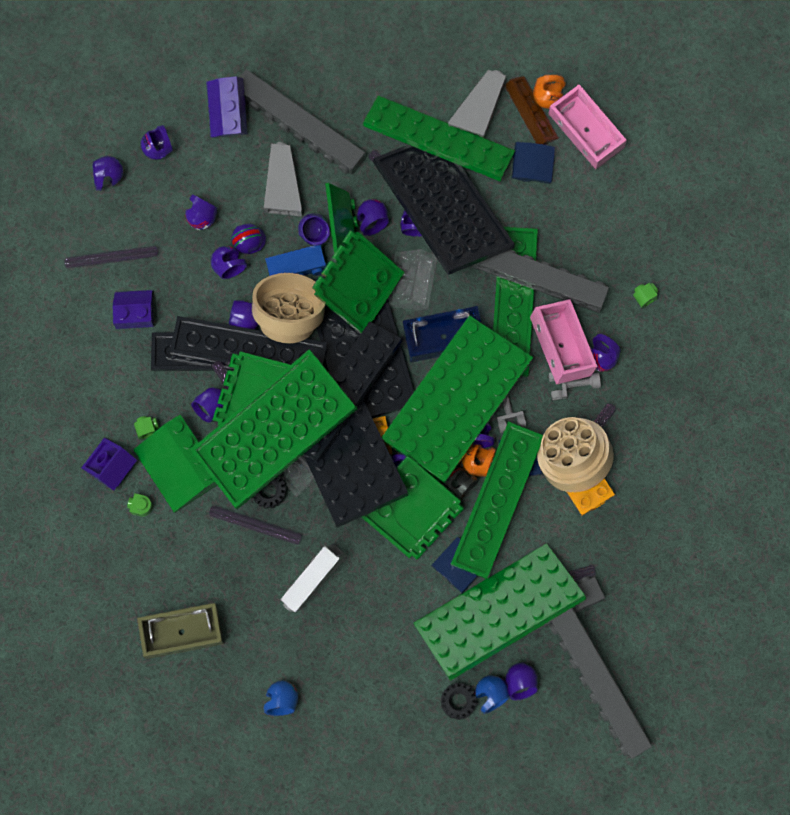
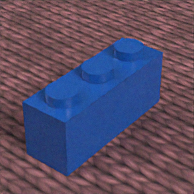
(302, 262)

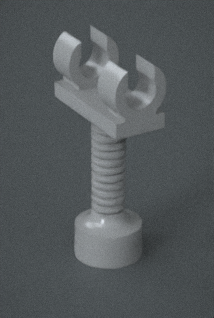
(593, 381)
(510, 415)

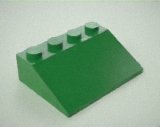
(340, 214)
(173, 465)

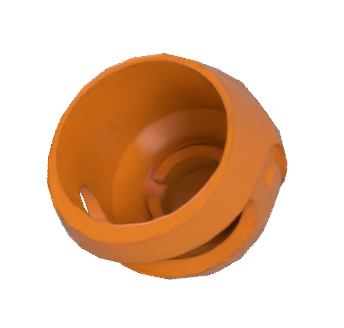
(548, 94)
(483, 455)

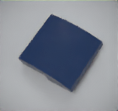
(533, 162)
(456, 577)

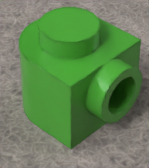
(645, 294)
(145, 426)
(139, 505)

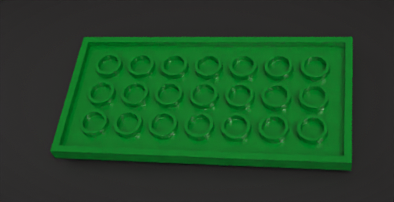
(457, 398)
(273, 429)
(499, 611)

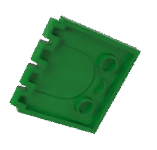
(357, 281)
(249, 377)
(417, 516)

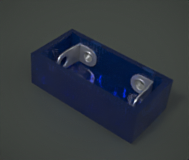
(425, 332)

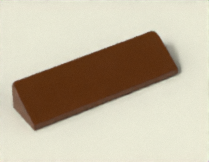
(530, 111)

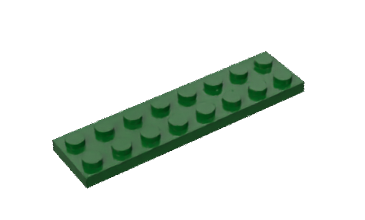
(439, 138)
(514, 300)
(497, 500)

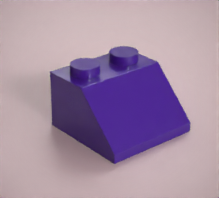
(133, 309)
(109, 464)

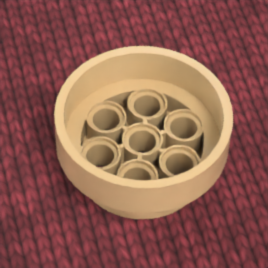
(287, 307)
(584, 471)

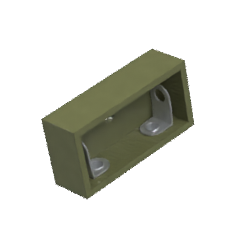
(161, 631)

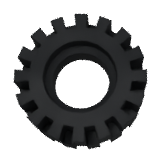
(276, 499)
(455, 713)

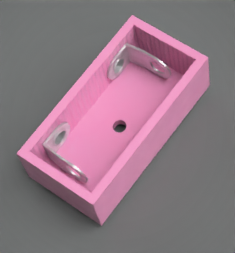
(578, 111)
(560, 325)

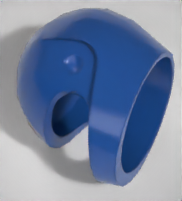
(494, 689)
(283, 698)

